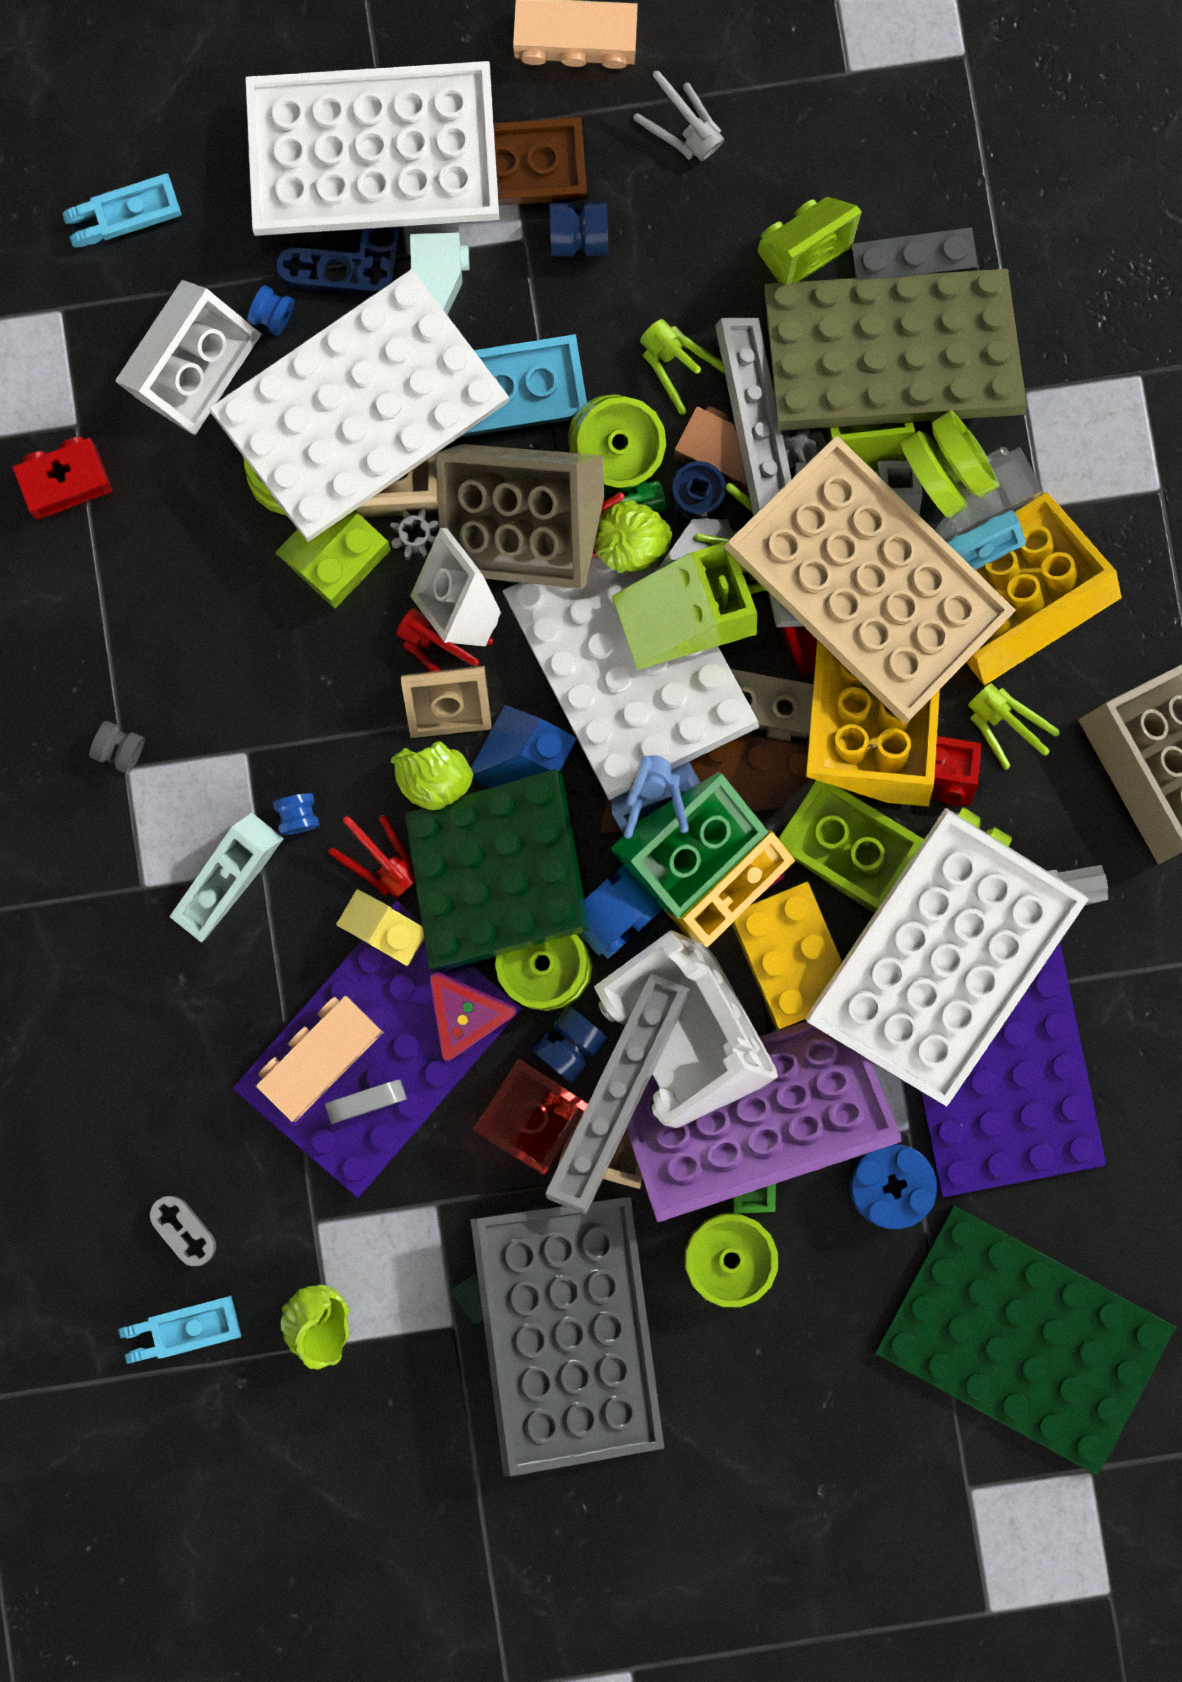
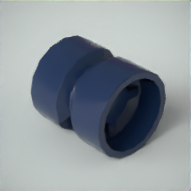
(579, 229)
(698, 491)
(569, 1044)

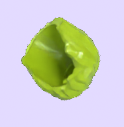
(631, 537)
(432, 776)
(316, 1325)

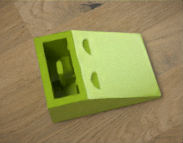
(686, 607)

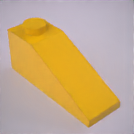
(735, 891)

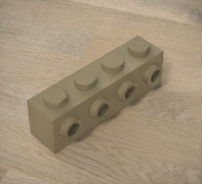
(779, 704)

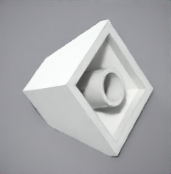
(455, 594)

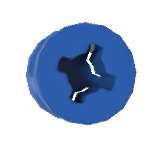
(270, 310)
(296, 814)

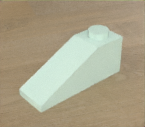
(439, 264)
(226, 875)

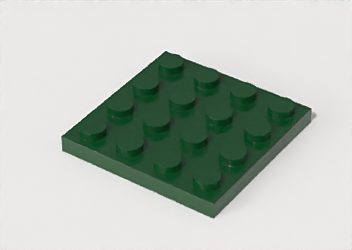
(496, 871)

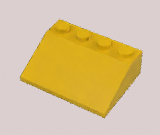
(1049, 582)
(863, 744)

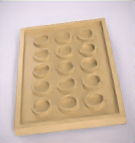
(869, 579)

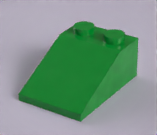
(684, 866)

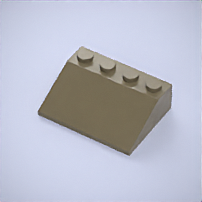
(522, 511)
(1142, 752)

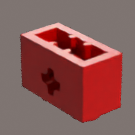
(83, 482)

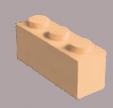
(575, 32)
(318, 1057)

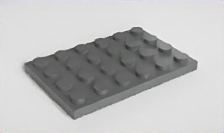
(567, 1336)

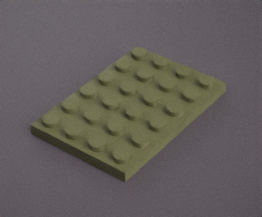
(894, 349)

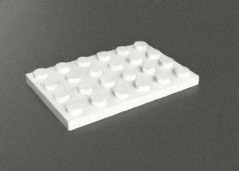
(371, 148)
(359, 405)
(613, 708)
(946, 957)

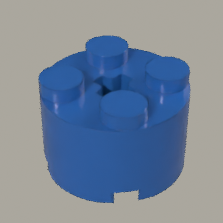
(614, 910)
(913, 1198)

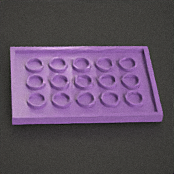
(808, 1118)

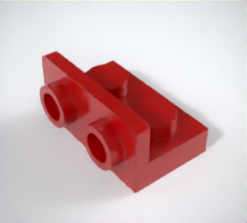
(956, 771)

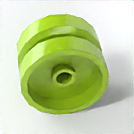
(642, 435)
(945, 467)
(554, 987)
(751, 1274)

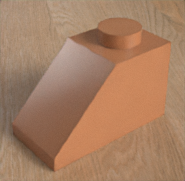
(714, 441)

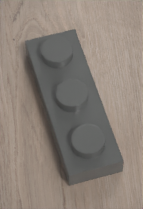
(915, 255)

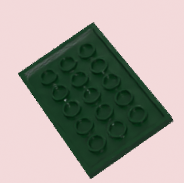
(1025, 1340)

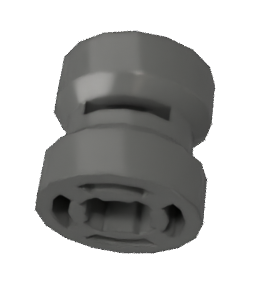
(116, 747)

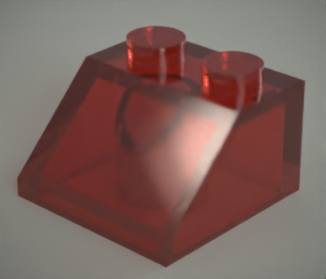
(531, 1117)

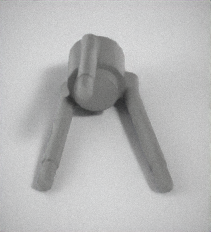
(701, 135)

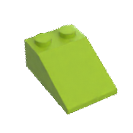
(810, 239)
(849, 844)

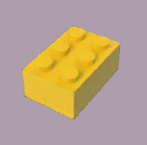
(788, 952)

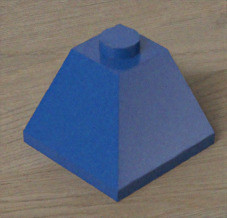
(521, 748)

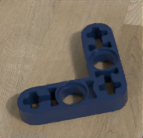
(357, 266)

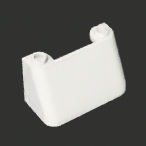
(713, 1046)

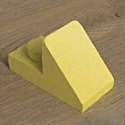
(382, 927)

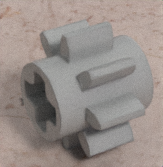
(802, 445)
(409, 524)

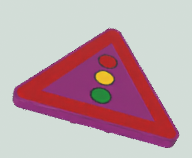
(464, 1014)

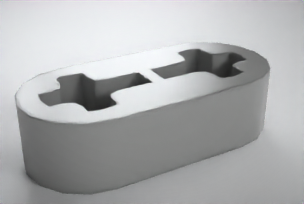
(365, 1101)
(175, 1237)

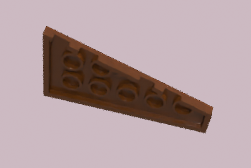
(758, 769)

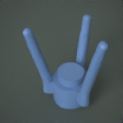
(652, 783)

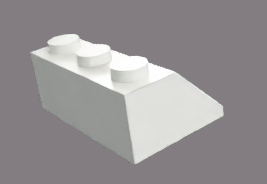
(188, 356)

